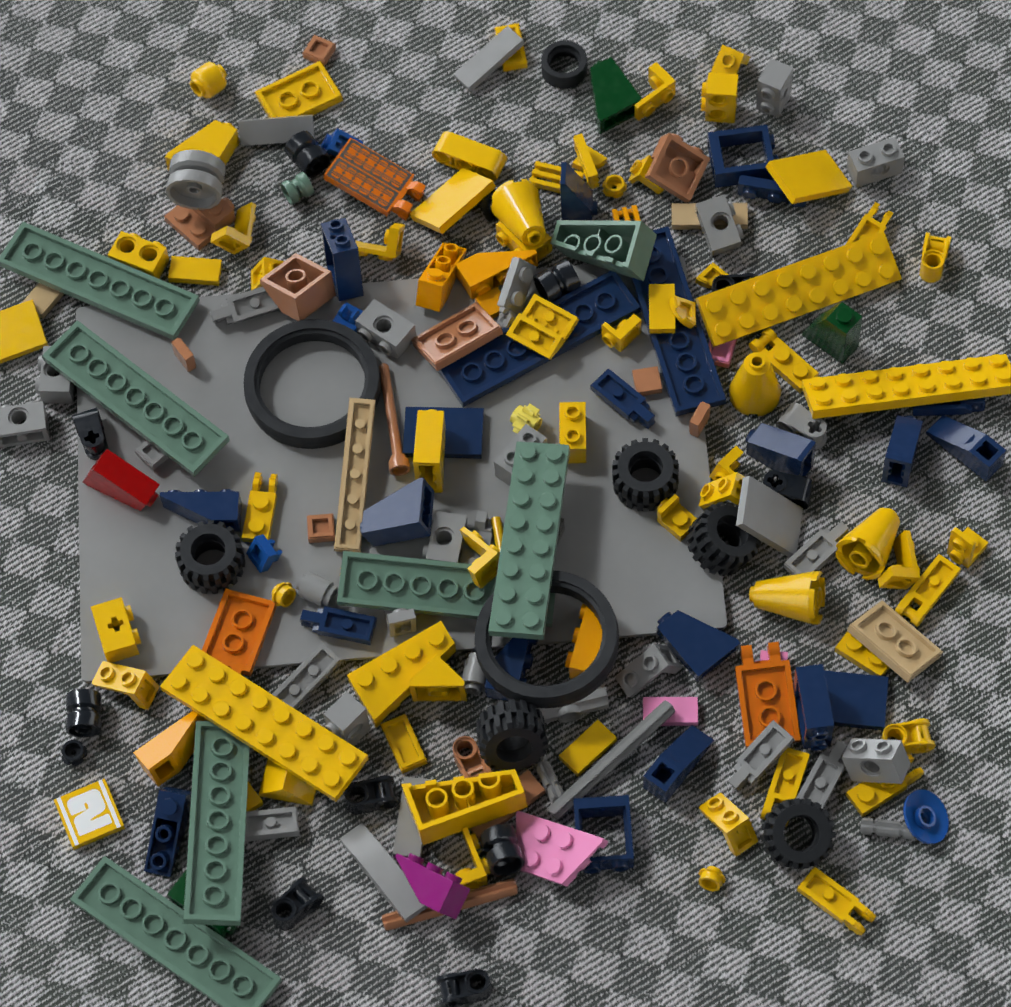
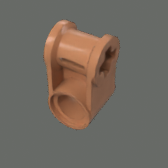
(472, 764)

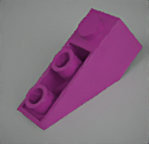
(431, 887)

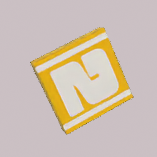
(89, 814)

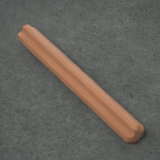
(474, 898)

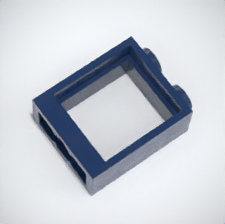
(747, 135)
(342, 259)
(813, 707)
(607, 807)

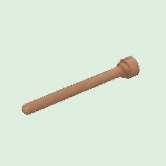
(398, 461)

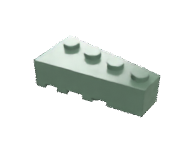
(612, 245)

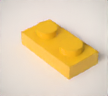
(859, 655)

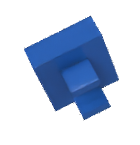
(347, 315)
(262, 553)

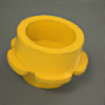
(614, 181)
(283, 594)
(711, 878)

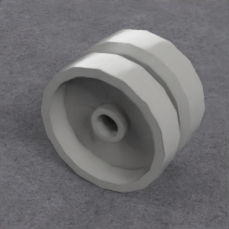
(195, 179)

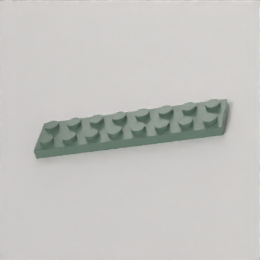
(99, 281)
(136, 398)
(529, 541)
(414, 583)
(216, 828)
(158, 931)

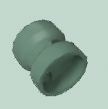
(297, 188)

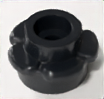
(71, 746)

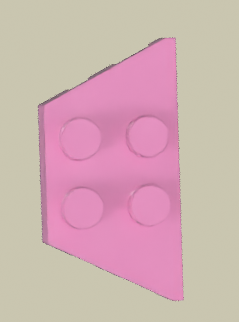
(554, 849)

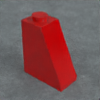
(122, 481)

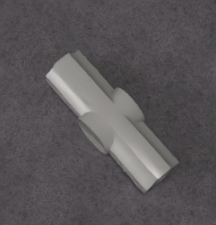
(595, 701)

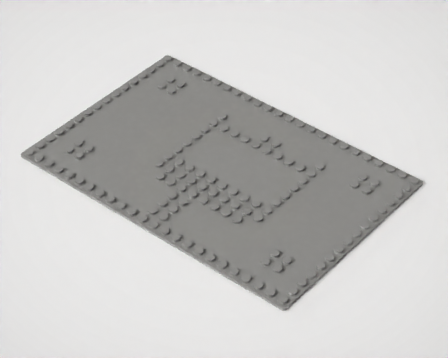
(310, 385)

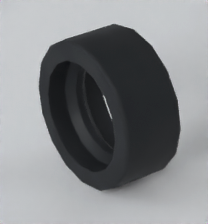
(564, 48)

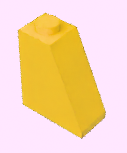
(216, 138)
(430, 448)

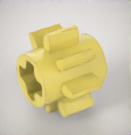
(525, 415)

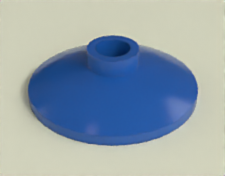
(926, 816)

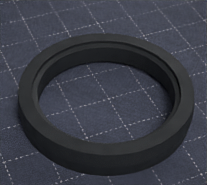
(290, 335)
(569, 691)

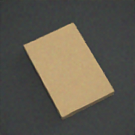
(894, 641)

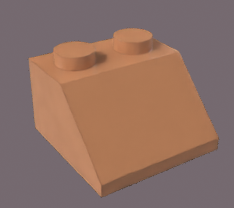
(299, 286)

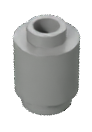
(316, 589)
(473, 675)

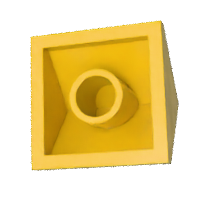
(437, 683)
(284, 786)

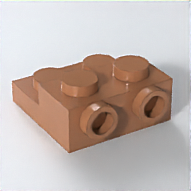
(677, 166)
(199, 225)

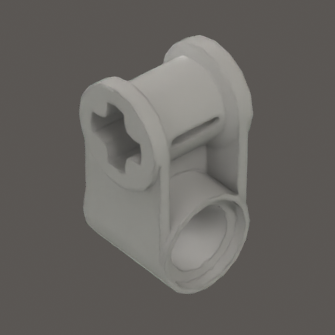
(800, 422)

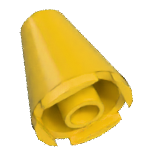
(520, 210)
(755, 386)
(869, 544)
(791, 596)

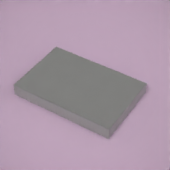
(769, 516)

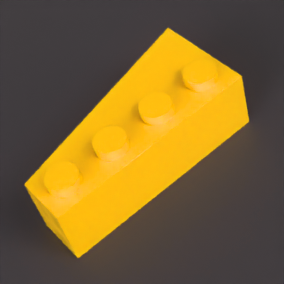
(385, 680)
(450, 805)

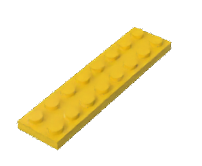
(798, 289)
(908, 386)
(264, 723)

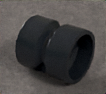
(307, 154)
(558, 281)
(83, 712)
(501, 850)

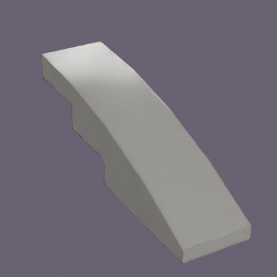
(382, 871)

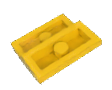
(542, 327)

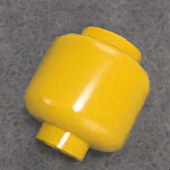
(208, 80)

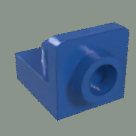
(335, 142)

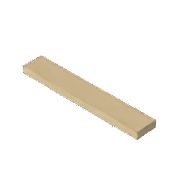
(354, 474)

